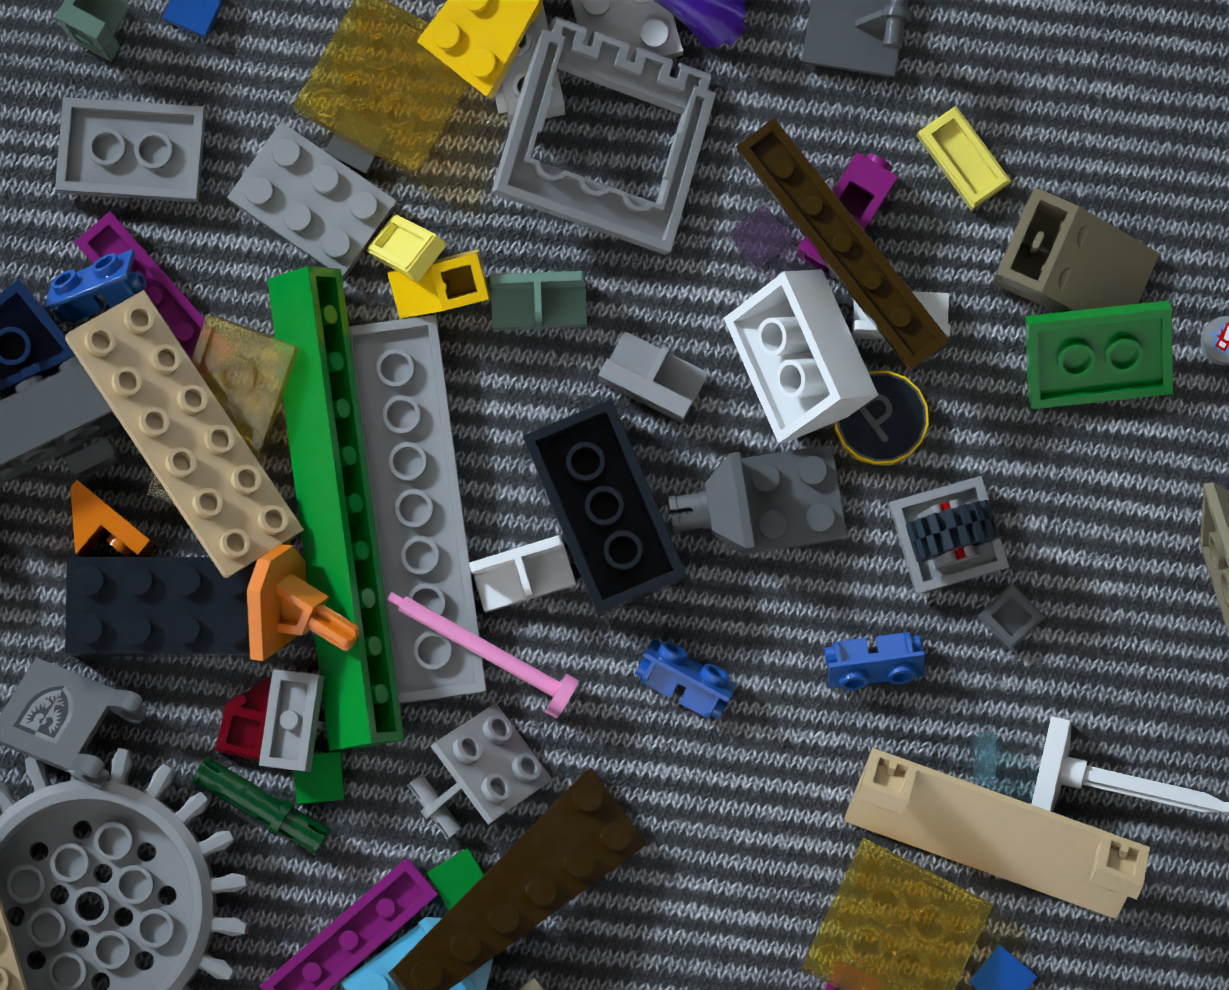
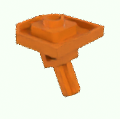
(287, 606)

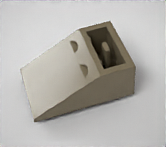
(1072, 258)

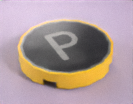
(888, 425)

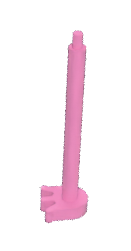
(558, 690)

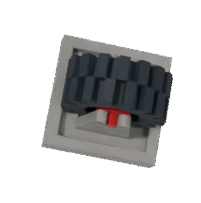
(948, 535)

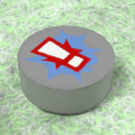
(1216, 341)

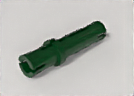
(271, 811)

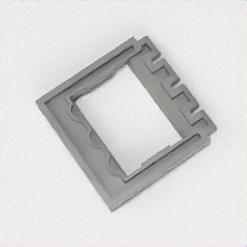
(583, 199)

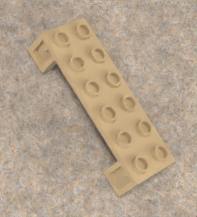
(183, 434)
(997, 834)

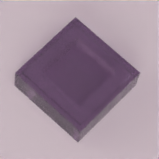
(760, 238)

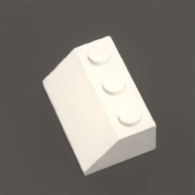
(800, 354)

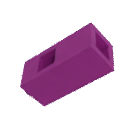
(862, 192)

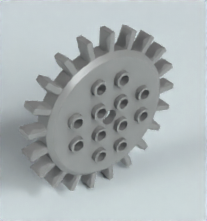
(120, 824)

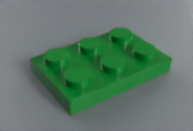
(1099, 354)

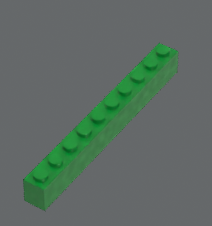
(336, 506)

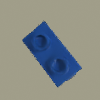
(76, 293)
(853, 668)
(706, 686)

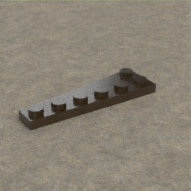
(545, 869)

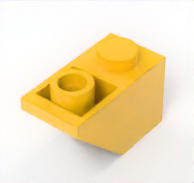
(444, 286)

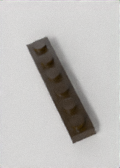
(843, 245)

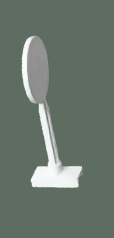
(1059, 770)

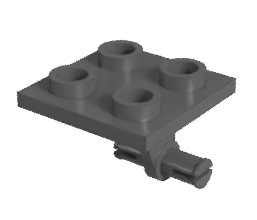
(856, 35)

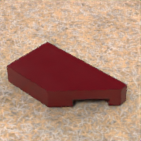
(244, 723)

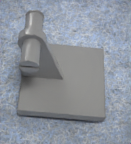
(488, 765)

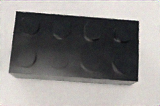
(604, 507)
(155, 608)

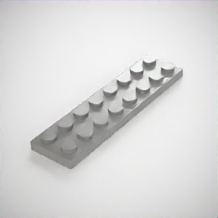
(417, 503)

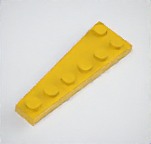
(480, 38)

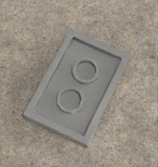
(130, 149)
(312, 200)

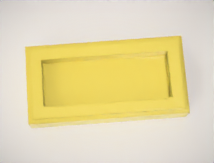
(963, 158)
(406, 247)

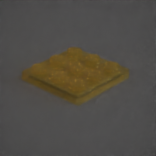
(382, 86)
(895, 927)

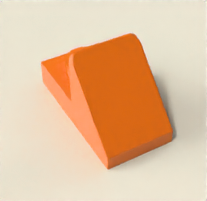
(95, 517)

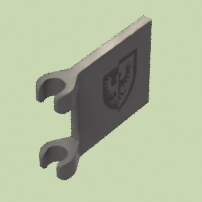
(58, 715)

